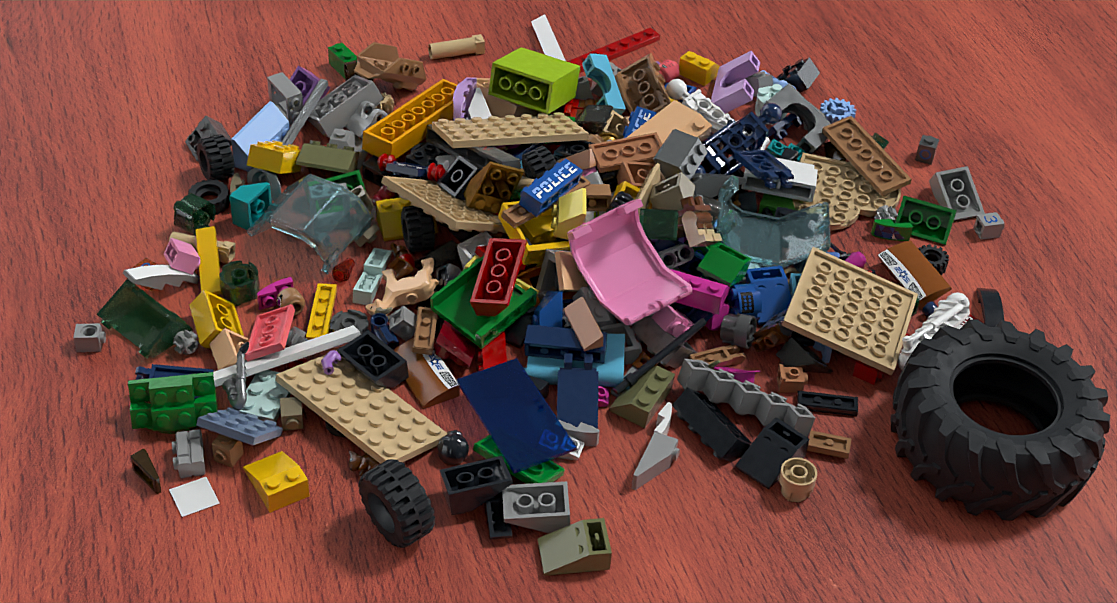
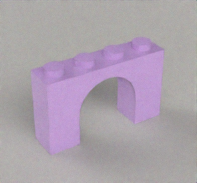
(731, 87)

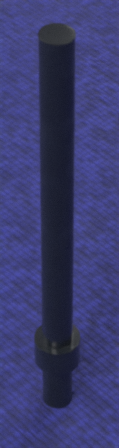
(631, 378)

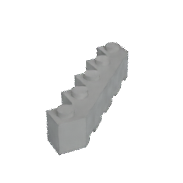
(743, 397)

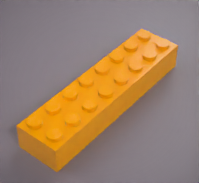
(409, 122)

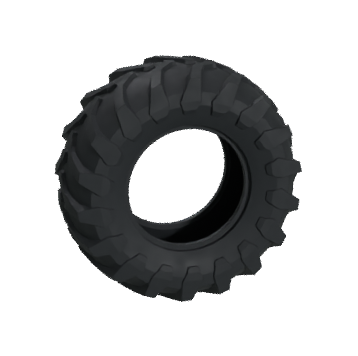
(991, 467)

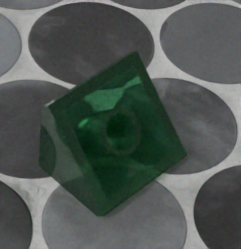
(659, 223)

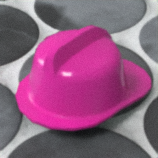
(740, 375)

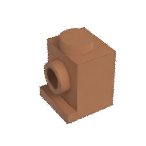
(791, 379)

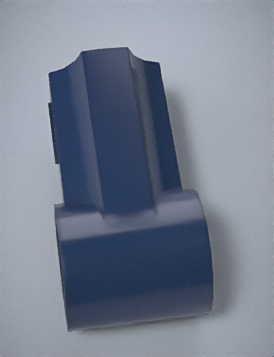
(380, 329)

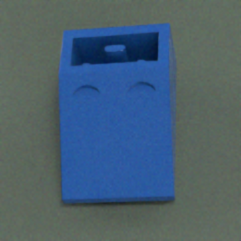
(773, 290)

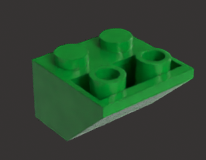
(724, 264)

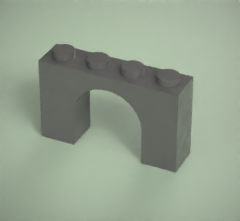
(793, 102)

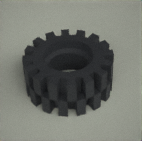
(937, 255)

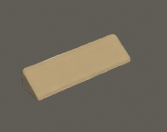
(645, 191)

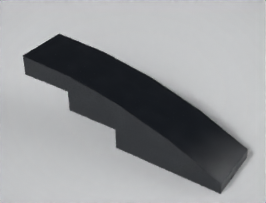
(495, 518)

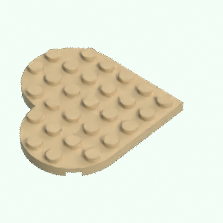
(845, 192)

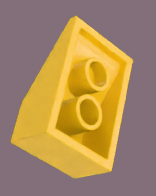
(278, 480)

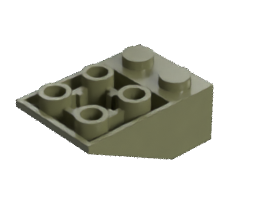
(576, 548)

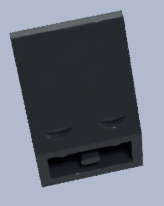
(770, 450)

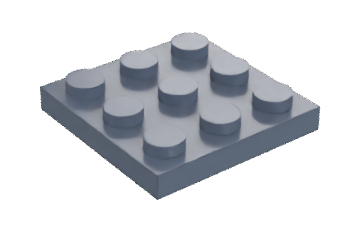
(240, 426)

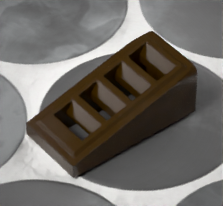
(145, 470)

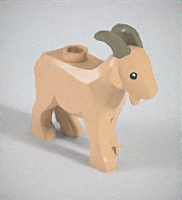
(406, 290)

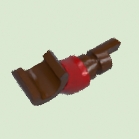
(403, 262)

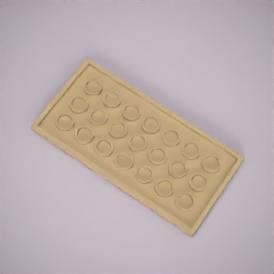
(509, 130)
(361, 410)

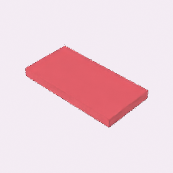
(270, 332)

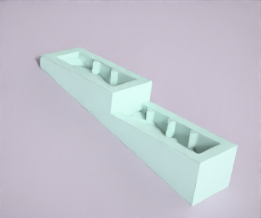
(371, 277)

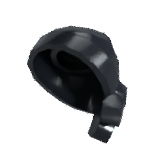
(453, 448)

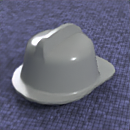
(260, 176)

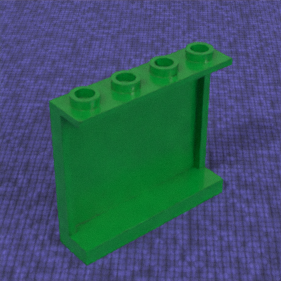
(454, 306)

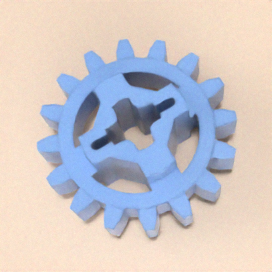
(837, 110)

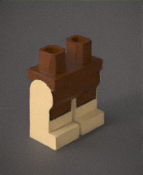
(698, 222)

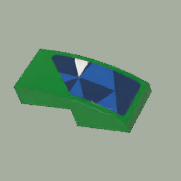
(891, 231)

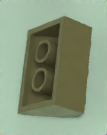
(328, 157)
(645, 397)

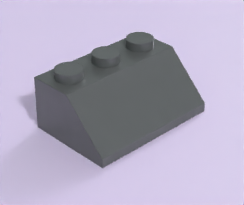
(680, 154)

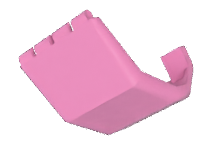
(624, 265)

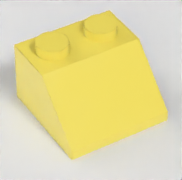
(568, 213)

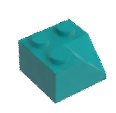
(249, 203)

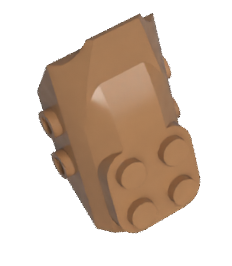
(384, 63)
(643, 85)

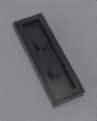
(828, 403)

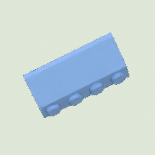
(265, 126)

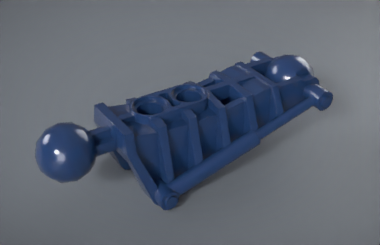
(733, 131)

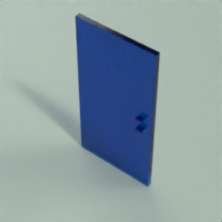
(516, 415)

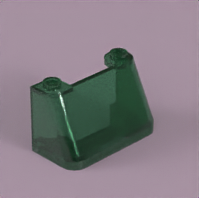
(141, 320)

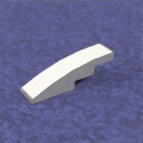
(158, 275)

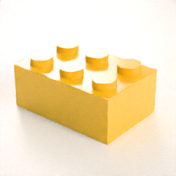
(274, 157)

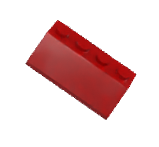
(497, 276)

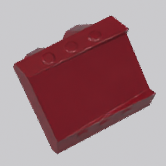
(454, 346)

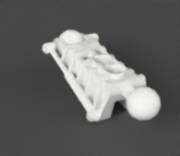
(698, 102)
(950, 312)

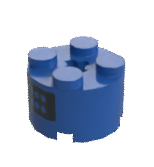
(744, 300)

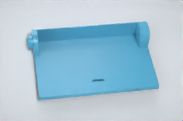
(610, 373)

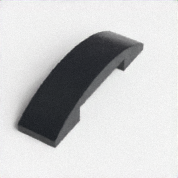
(991, 306)

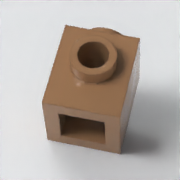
(227, 450)

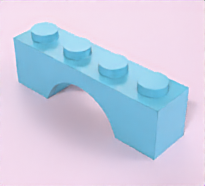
(599, 70)

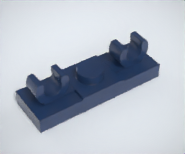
(785, 123)

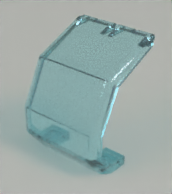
(319, 214)
(768, 238)

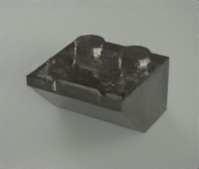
(594, 118)

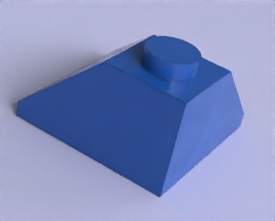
(549, 310)

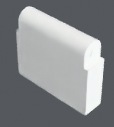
(802, 185)

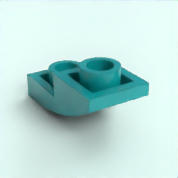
(776, 149)

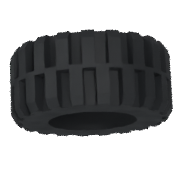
(396, 503)

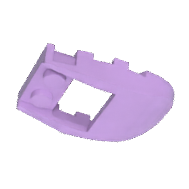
(461, 103)

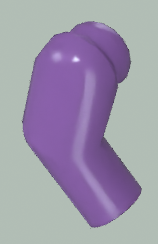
(330, 357)

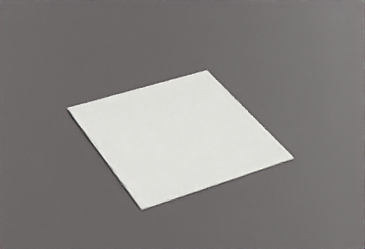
(194, 496)

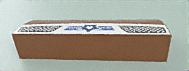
(914, 272)
(428, 376)

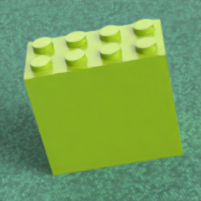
(534, 80)

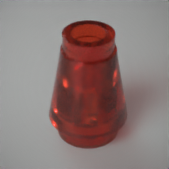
(343, 270)

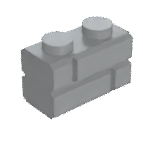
(189, 454)

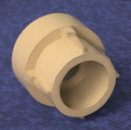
(797, 479)

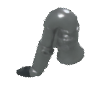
(236, 387)

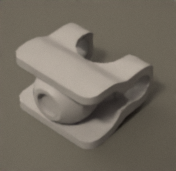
(360, 121)

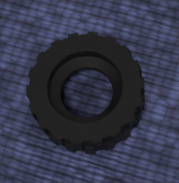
(213, 187)

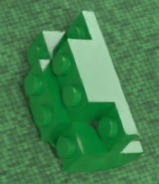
(171, 402)

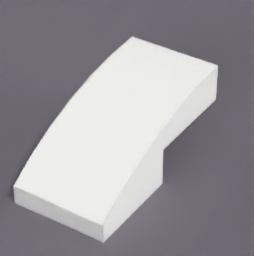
(663, 419)

